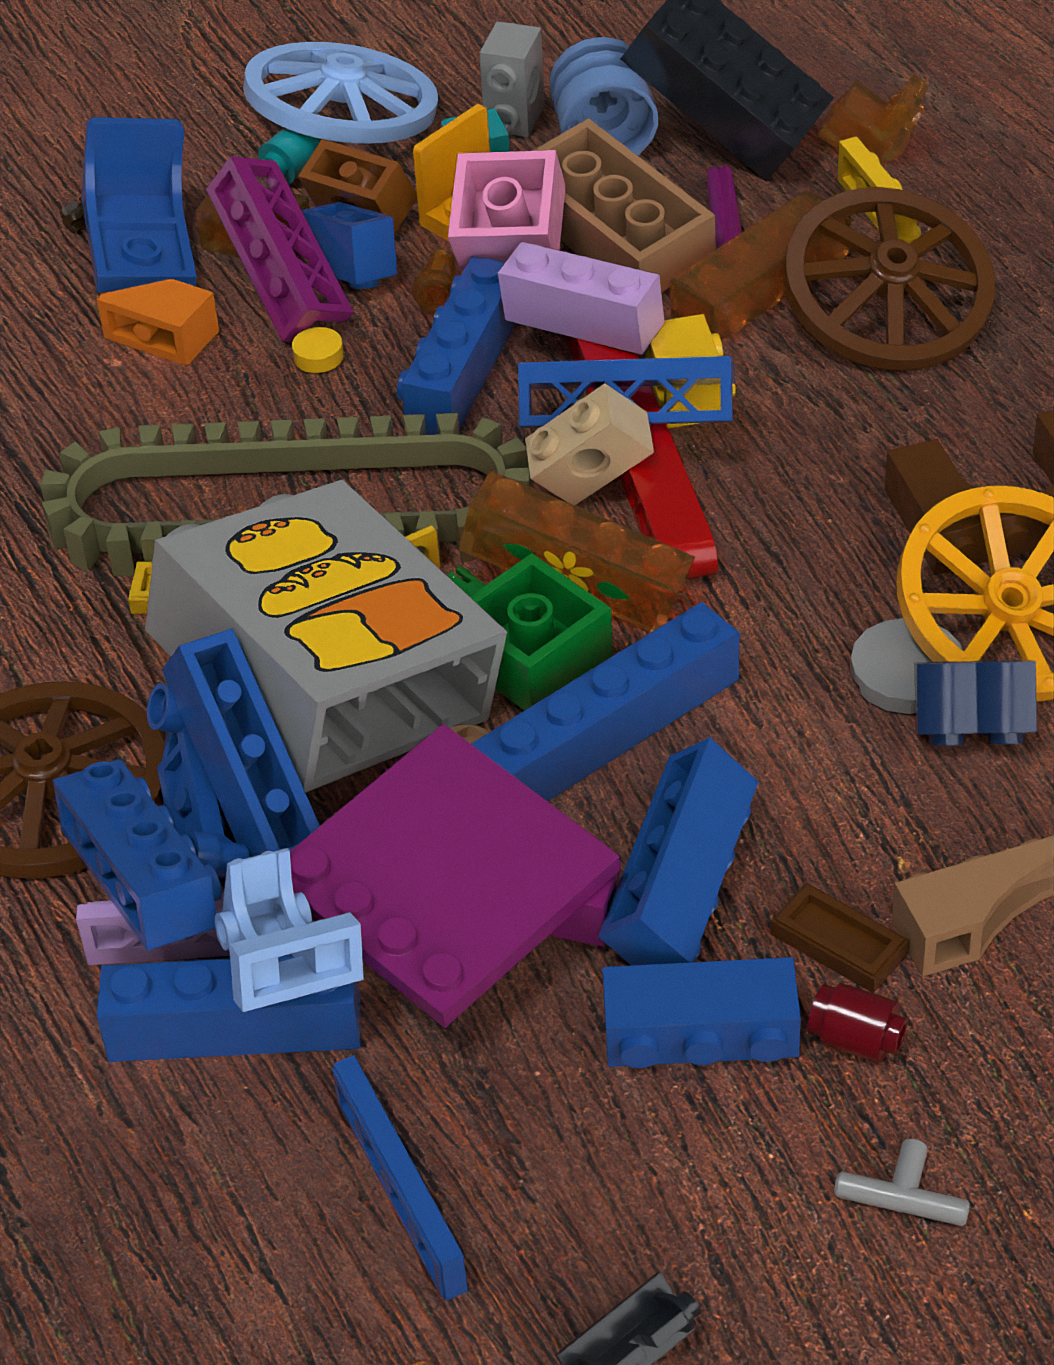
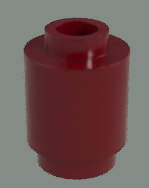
(857, 1022)

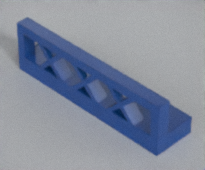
(631, 374)

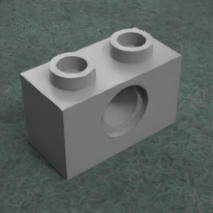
(513, 75)

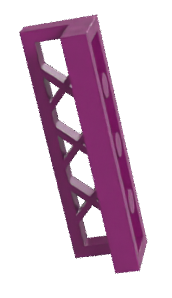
(269, 244)

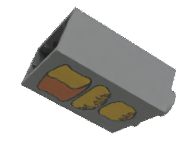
(339, 623)

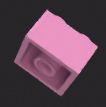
(505, 202)

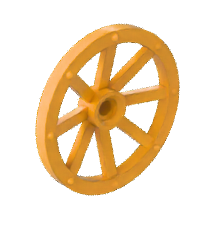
(1004, 587)

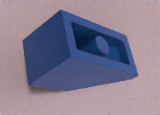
(355, 242)

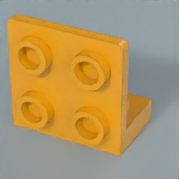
(436, 165)

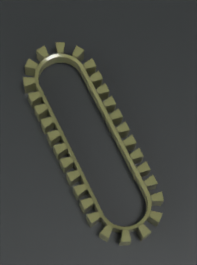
(83, 475)

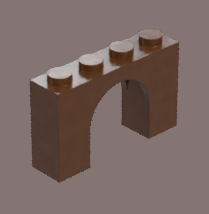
(924, 476)

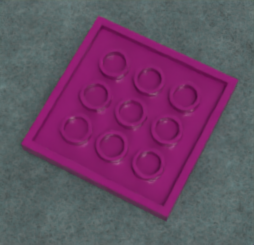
(449, 872)

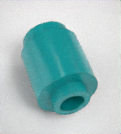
(290, 152)

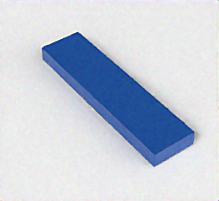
(400, 1179)

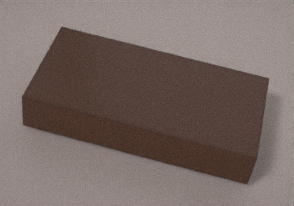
(839, 937)

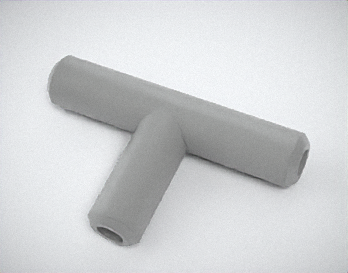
(903, 1191)

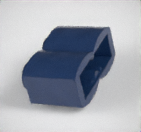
(975, 699)

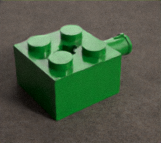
(550, 625)

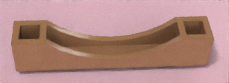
(963, 907)

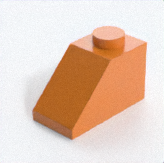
(160, 319)

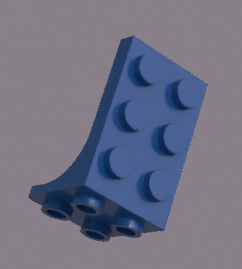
(135, 202)

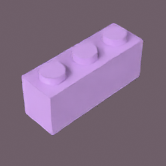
(581, 297)

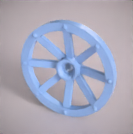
(342, 76)

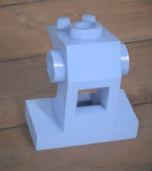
(268, 921)

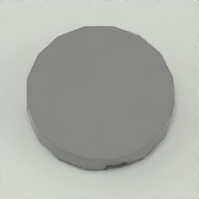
(885, 662)

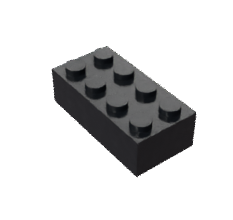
(728, 80)

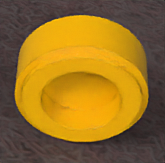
(317, 350)

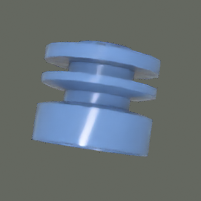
(599, 86)

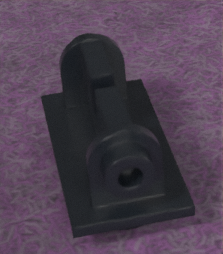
(635, 1329)

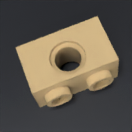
(589, 445)

